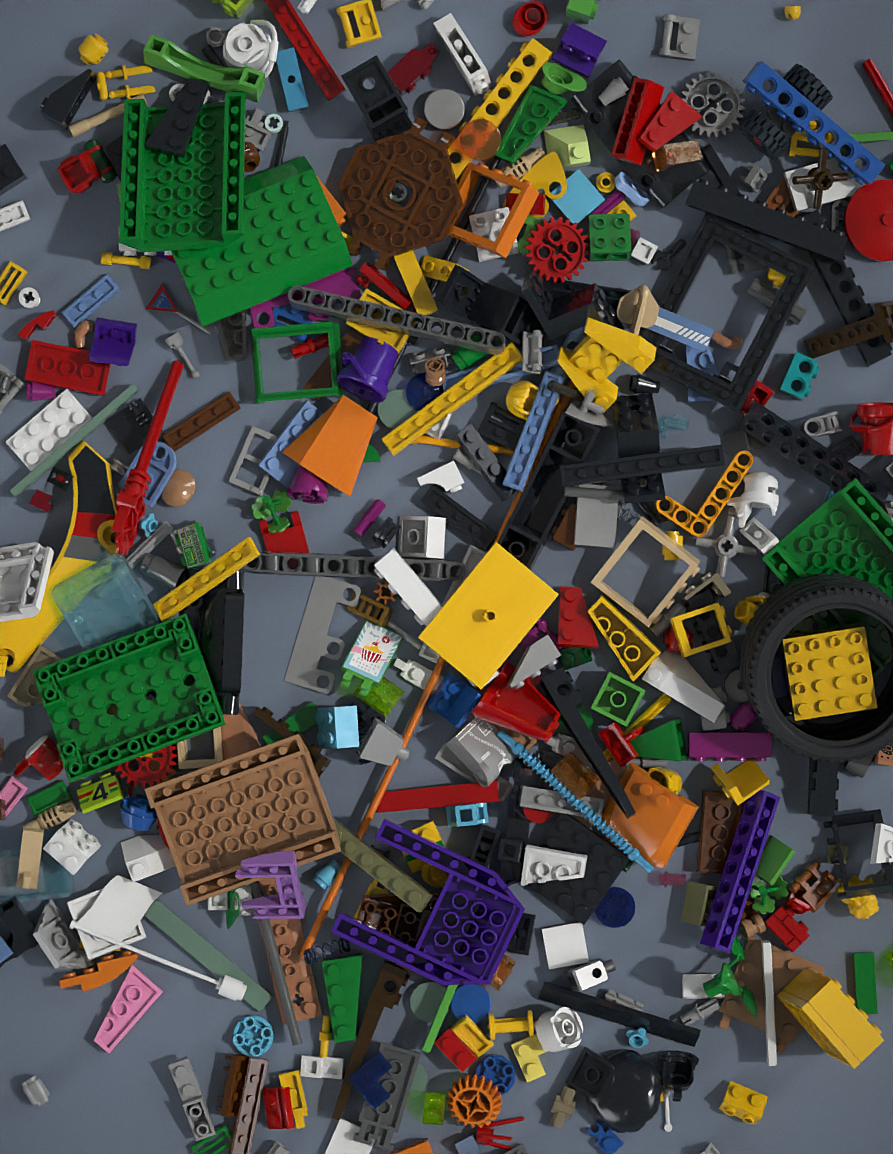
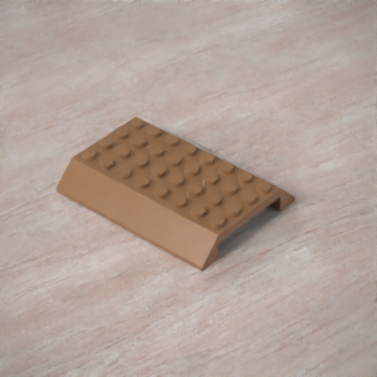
(243, 810)

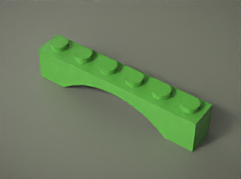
(170, 58)

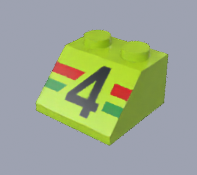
(100, 793)

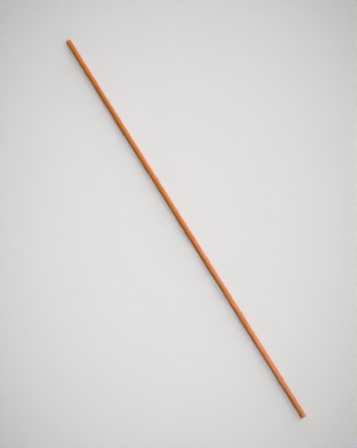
(418, 711)

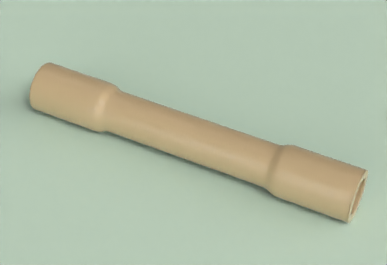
(86, 124)

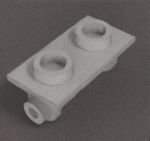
(531, 352)
(420, 358)

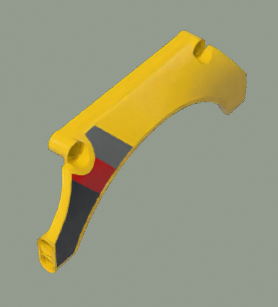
(86, 543)

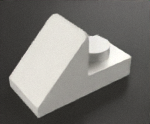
(759, 536)

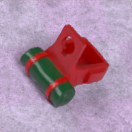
(86, 168)

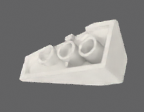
(680, 681)
(146, 856)

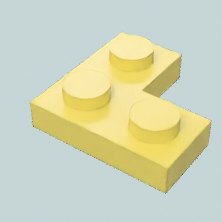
(527, 1054)

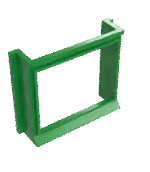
(294, 330)

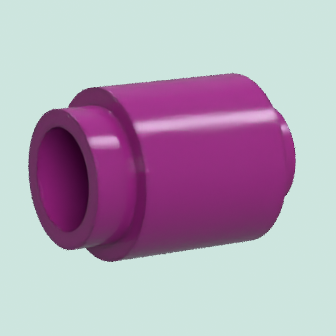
(743, 717)

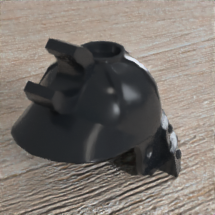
(677, 1071)

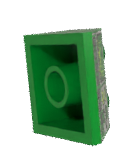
(194, 546)

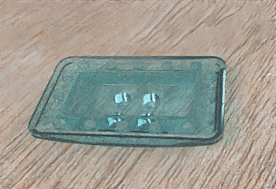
(105, 602)

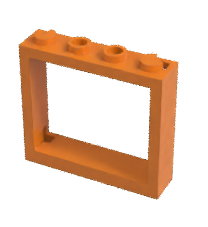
(515, 218)

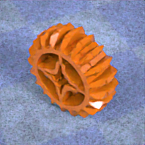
(487, 1109)

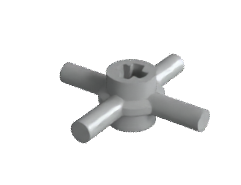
(735, 548)

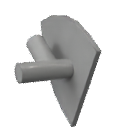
(588, 411)

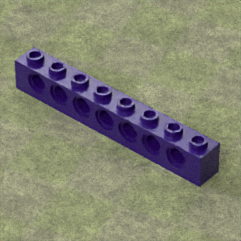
(739, 871)

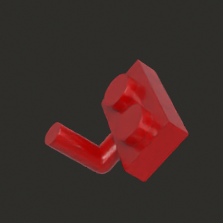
(619, 743)

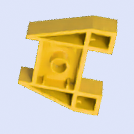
(600, 355)

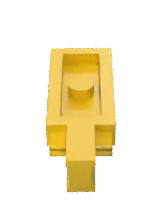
(298, 1101)

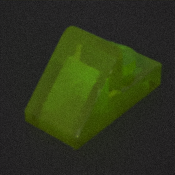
(434, 1108)

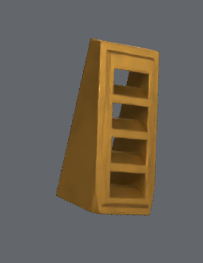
(384, 617)

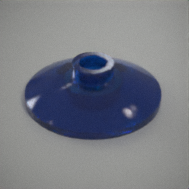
(416, 394)

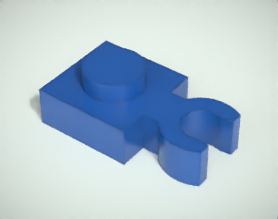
(607, 1140)

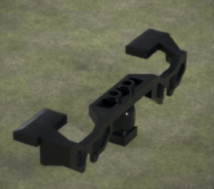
(513, 846)

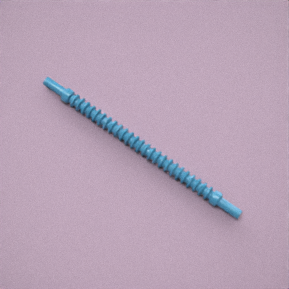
(633, 853)

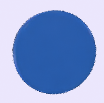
(471, 1001)
(499, 1070)

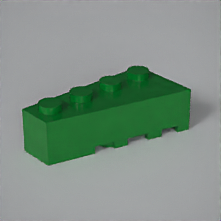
(343, 987)

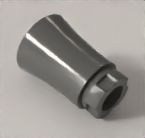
(163, 570)

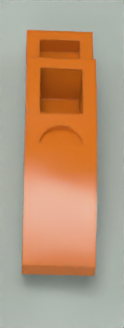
(107, 970)

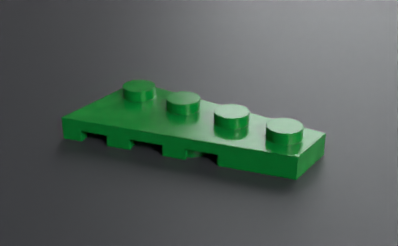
(529, 121)

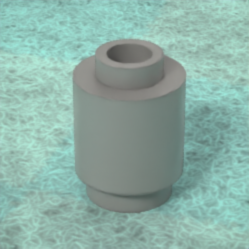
(36, 1091)

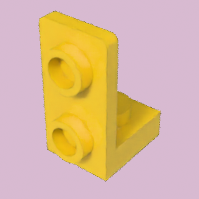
(437, 268)

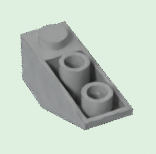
(534, 658)

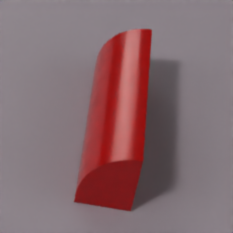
(639, 109)

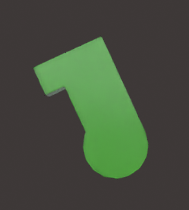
(530, 223)

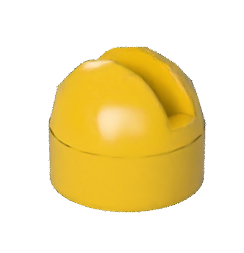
(792, 12)

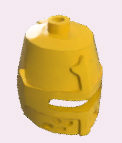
(667, 778)

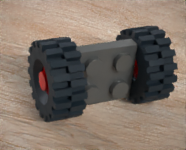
(771, 132)

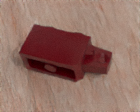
(412, 67)

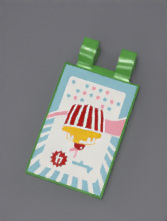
(370, 656)

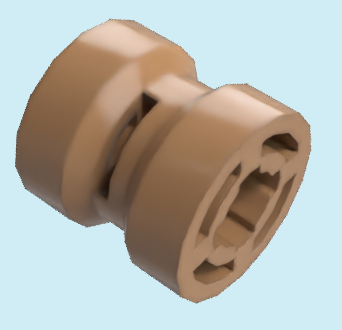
(435, 371)
(751, 926)

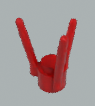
(486, 1135)

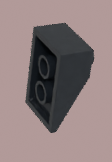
(66, 100)

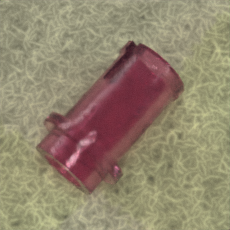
(672, 879)

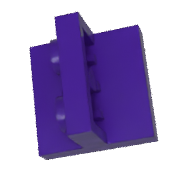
(579, 50)

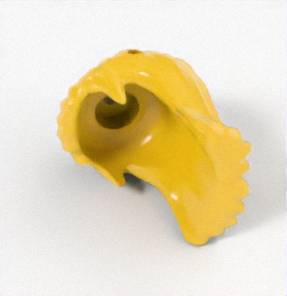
(521, 398)

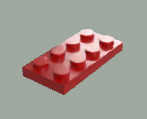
(66, 368)

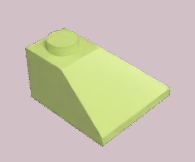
(569, 144)

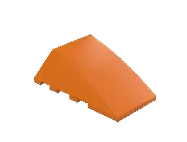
(335, 444)

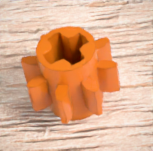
(380, 592)

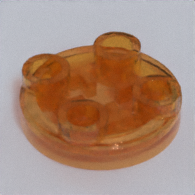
(480, 139)

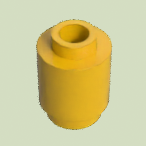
(668, 554)

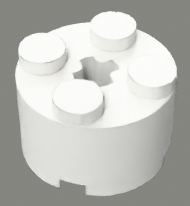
(559, 1029)

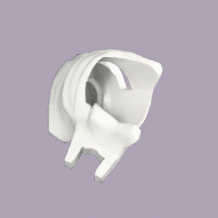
(758, 493)

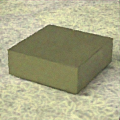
(831, 852)

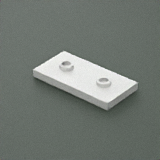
(803, 195)

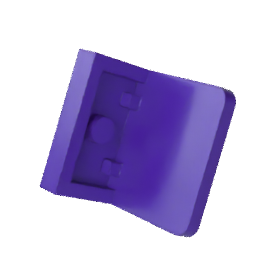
(113, 342)

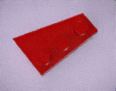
(668, 121)

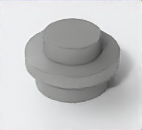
(215, 36)

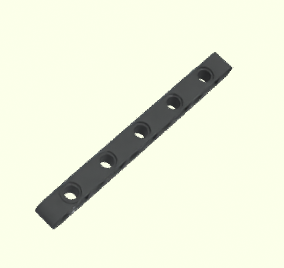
(349, 565)

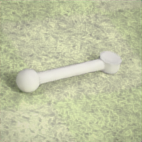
(668, 1127)

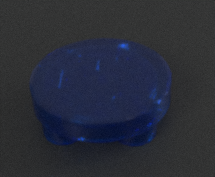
(616, 908)

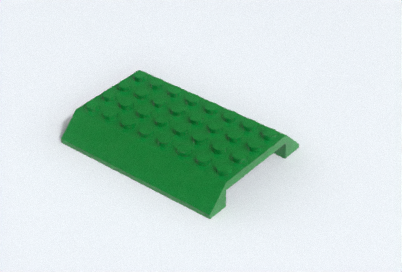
(185, 200)
(284, 244)
(849, 538)

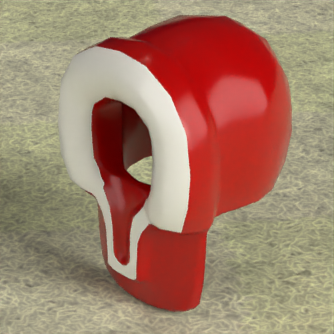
(44, 757)

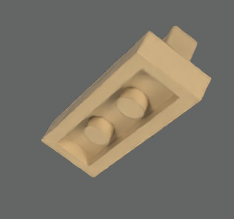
(30, 858)

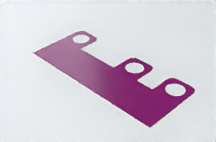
(340, 283)

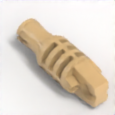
(522, 165)
(53, 816)

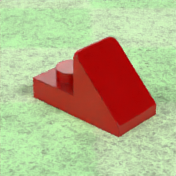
(759, 393)

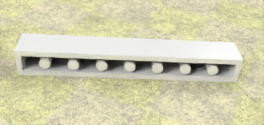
(410, 588)

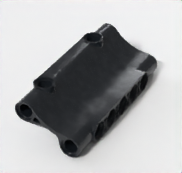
(665, 184)
(219, 633)

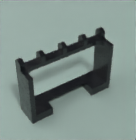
(875, 817)

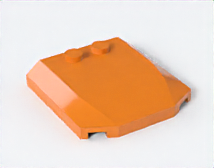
(658, 820)

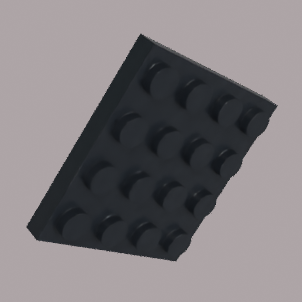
(603, 865)

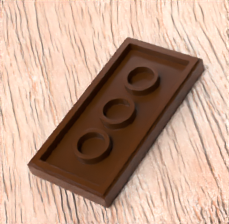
(717, 830)

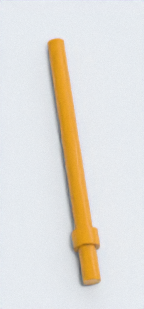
(454, 444)

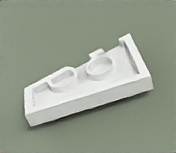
(882, 844)
(550, 864)

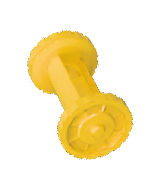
(511, 1025)

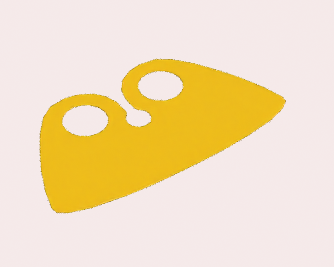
(542, 175)

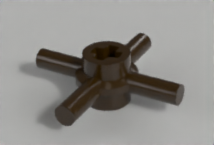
(820, 178)

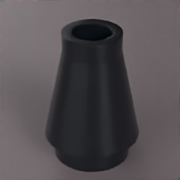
(643, 384)

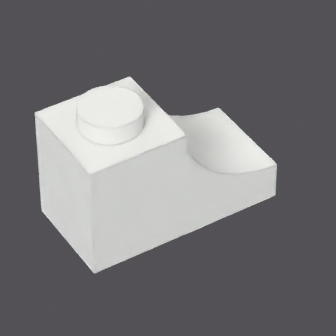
(444, 476)

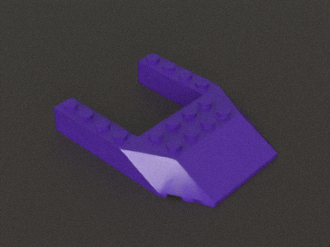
(466, 926)

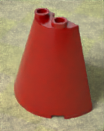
(519, 709)

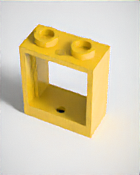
(681, 635)

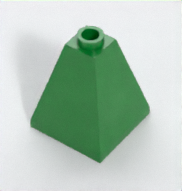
(663, 742)

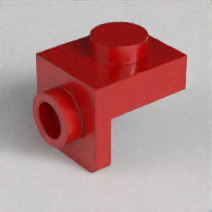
(795, 904)

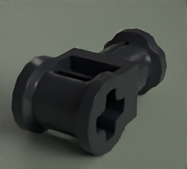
(367, 712)

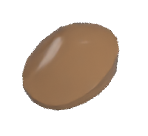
(179, 489)

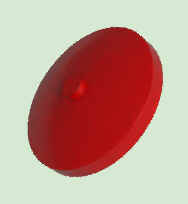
(870, 220)

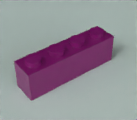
(729, 745)

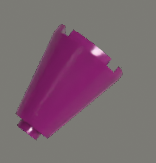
(308, 486)

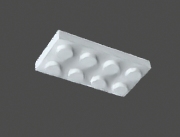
(49, 430)

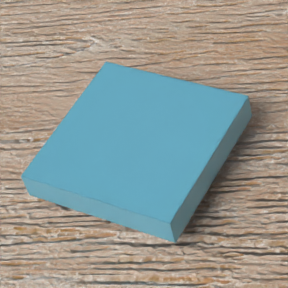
(579, 198)

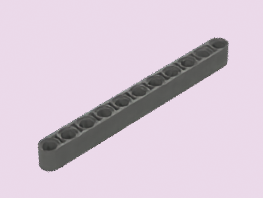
(403, 327)

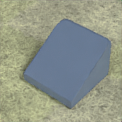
(467, 1145)

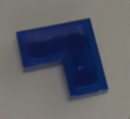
(366, 1079)

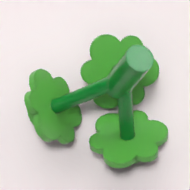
(265, 507)
(764, 903)

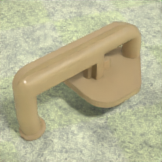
(638, 309)

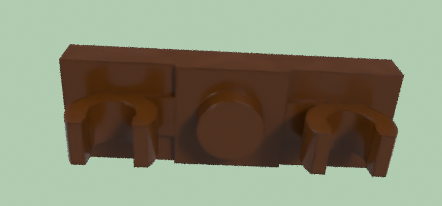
(232, 1085)

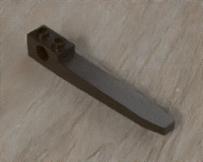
(379, 998)

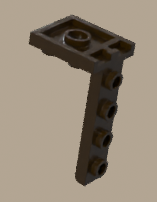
(854, 333)
(282, 728)

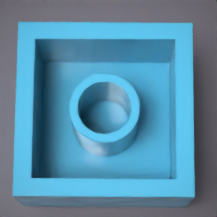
(337, 727)

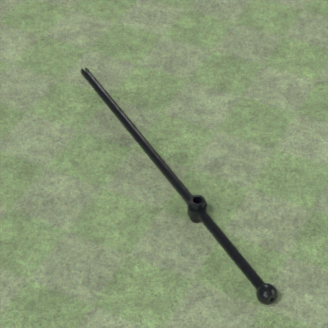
(448, 255)

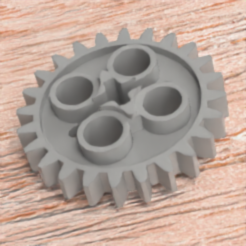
(724, 119)

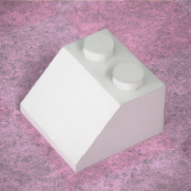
(421, 537)

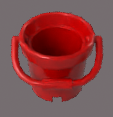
(875, 427)

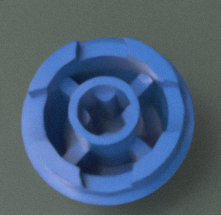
(137, 813)

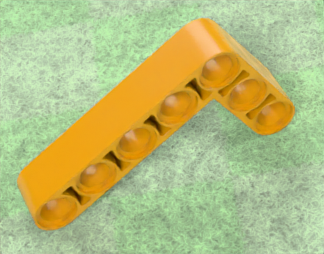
(711, 499)

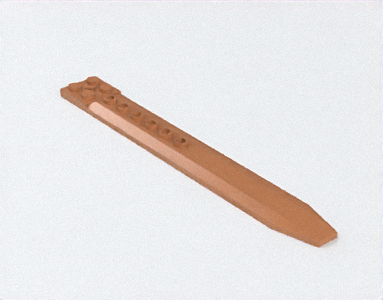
(238, 739)

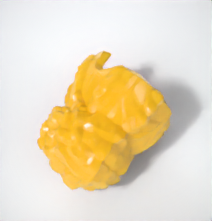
(863, 906)

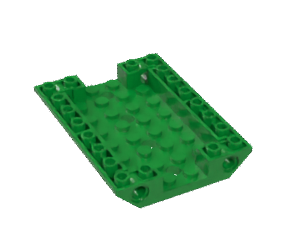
(122, 676)

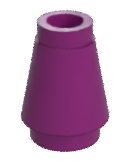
(39, 391)

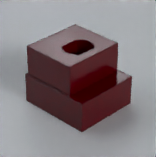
(42, 501)

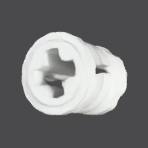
(27, 292)

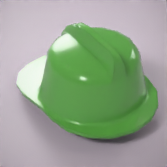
(560, 80)

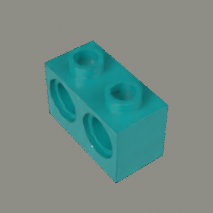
(794, 374)

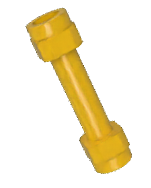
(143, 262)

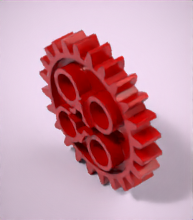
(567, 234)
(144, 773)

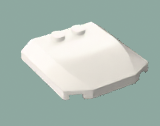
(23, 579)

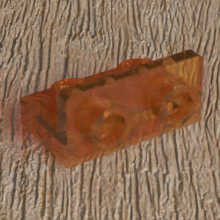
(575, 775)

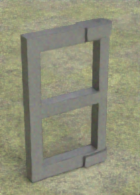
(259, 491)

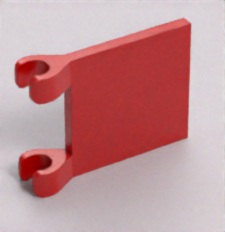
(289, 540)

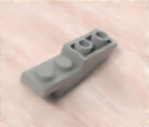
(192, 1098)

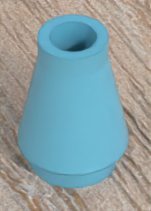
(326, 874)

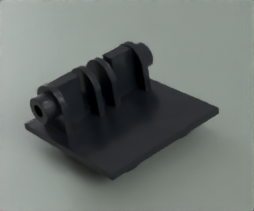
(132, 425)

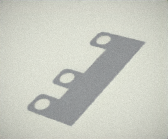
(312, 635)

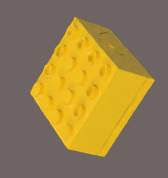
(828, 671)
(830, 1017)

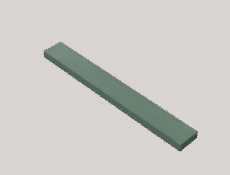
(72, 442)
(205, 952)

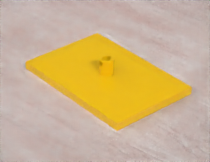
(488, 615)

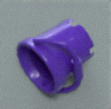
(368, 370)

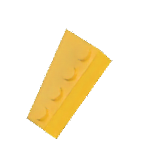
(625, 639)

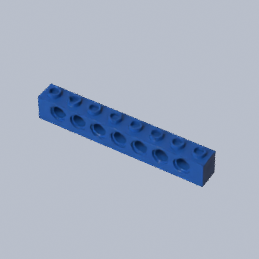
(754, 82)

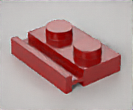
(278, 1108)

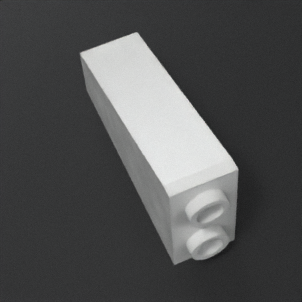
(463, 54)

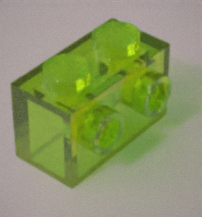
(381, 698)

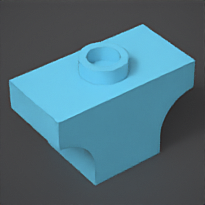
(467, 814)

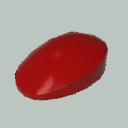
(530, 18)

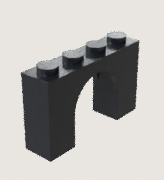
(21, 928)

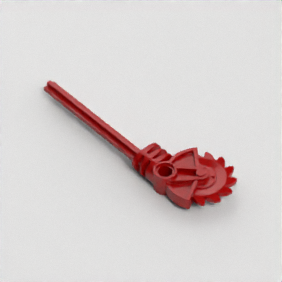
(130, 499)

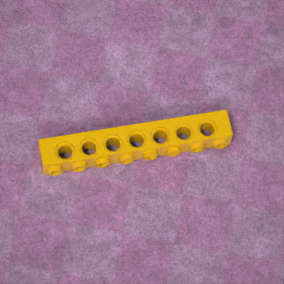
(529, 49)

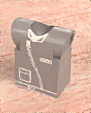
(481, 750)

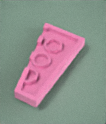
(128, 1007)

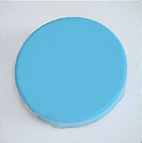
(253, 1035)

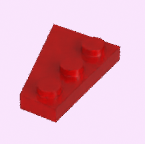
(574, 620)

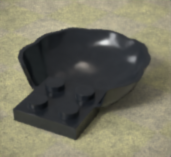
(618, 1089)

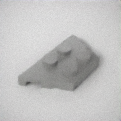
(59, 940)

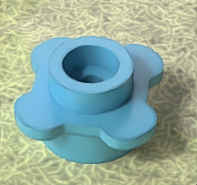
(148, 524)
(637, 1042)

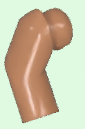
(81, 330)
(726, 342)

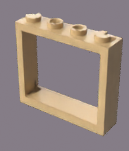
(679, 586)

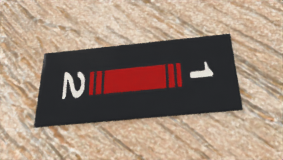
(60, 478)

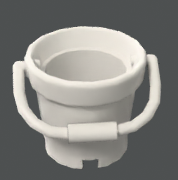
(251, 47)

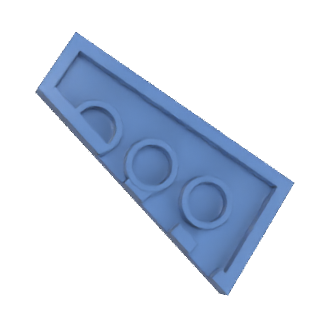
(274, 461)

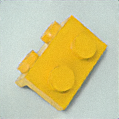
(743, 1103)

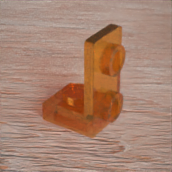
(676, 154)

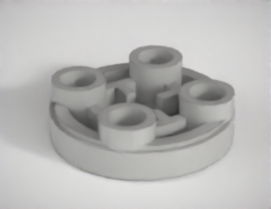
(444, 109)

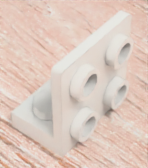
(488, 226)

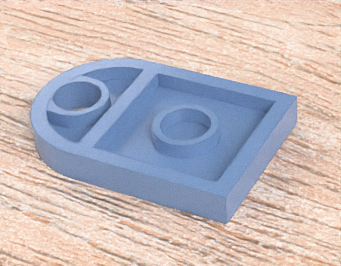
(159, 471)

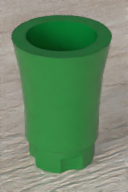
(466, 357)

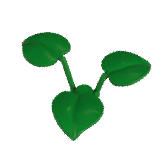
(726, 980)

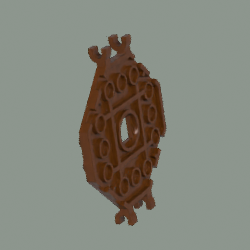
(371, 179)

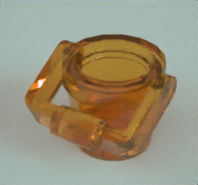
(502, 972)

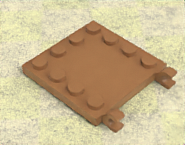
(750, 973)

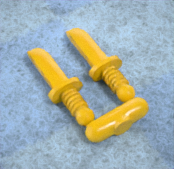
(125, 72)

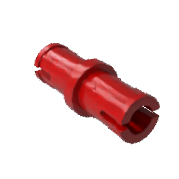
(310, 346)

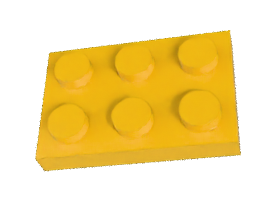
(394, 339)

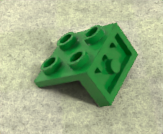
(610, 237)

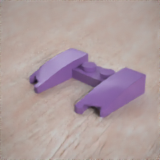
(289, 901)

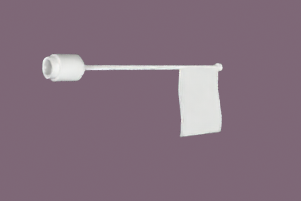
(118, 914)

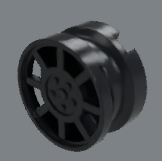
(386, 532)

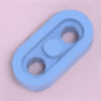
(628, 186)

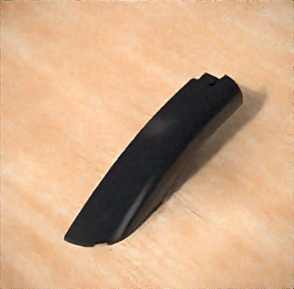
(544, 495)

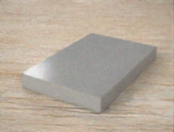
(596, 520)

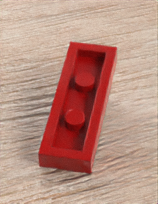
(370, 274)

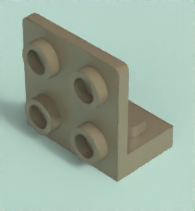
(718, 586)

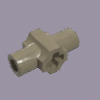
(563, 1106)

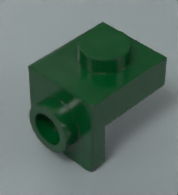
(574, 657)

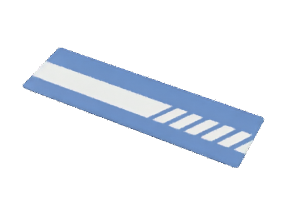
(682, 329)

